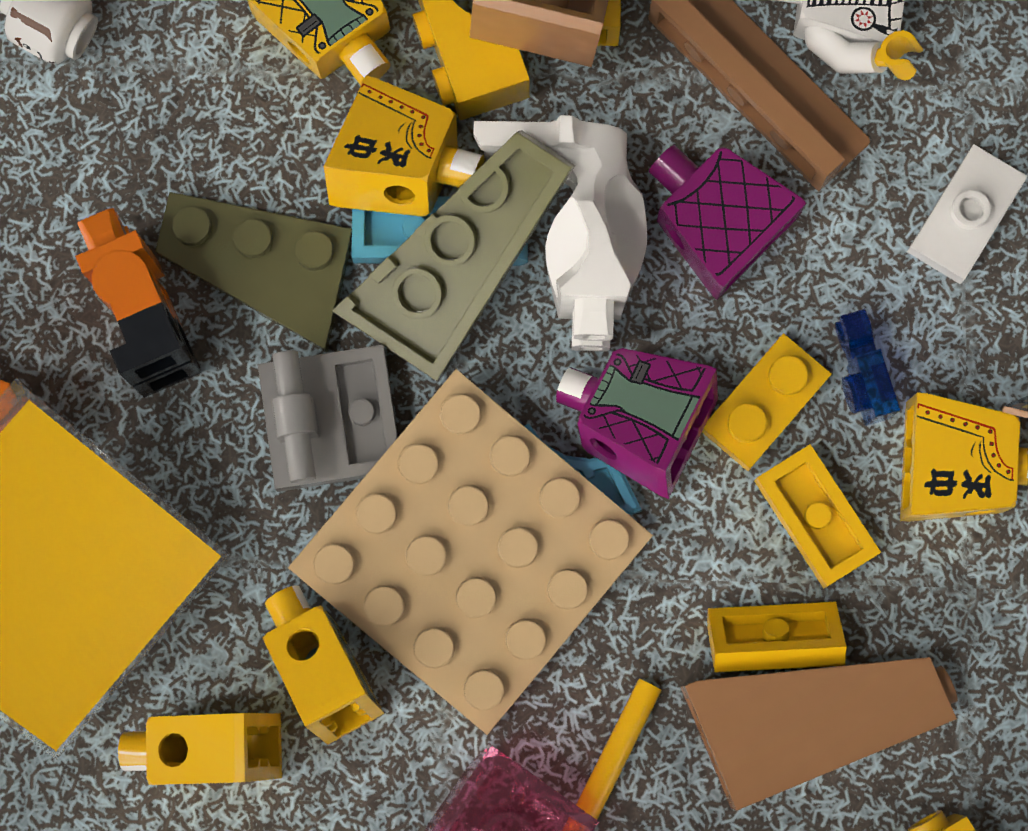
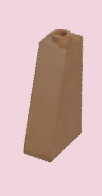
(805, 723)

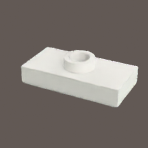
(967, 214)

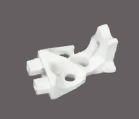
(599, 232)

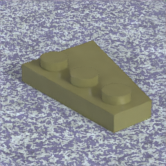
(261, 258)

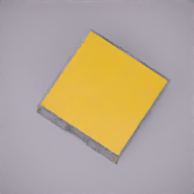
(85, 571)

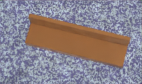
(762, 84)

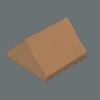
(544, 27)

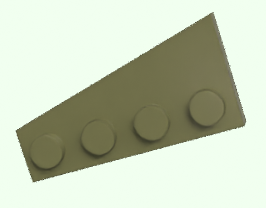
(451, 266)

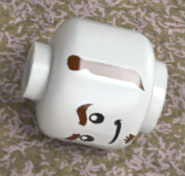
(50, 27)

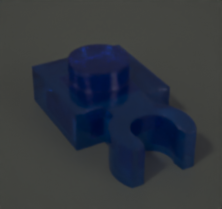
(868, 383)

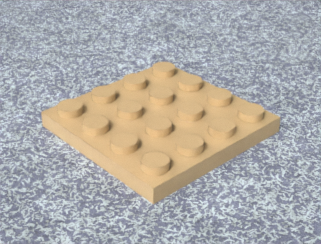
(470, 551)

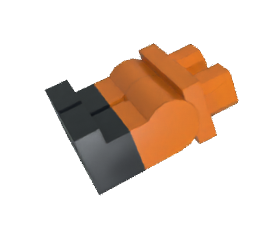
(126, 281)

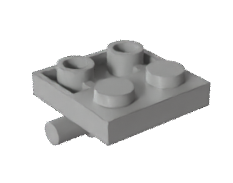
(326, 415)

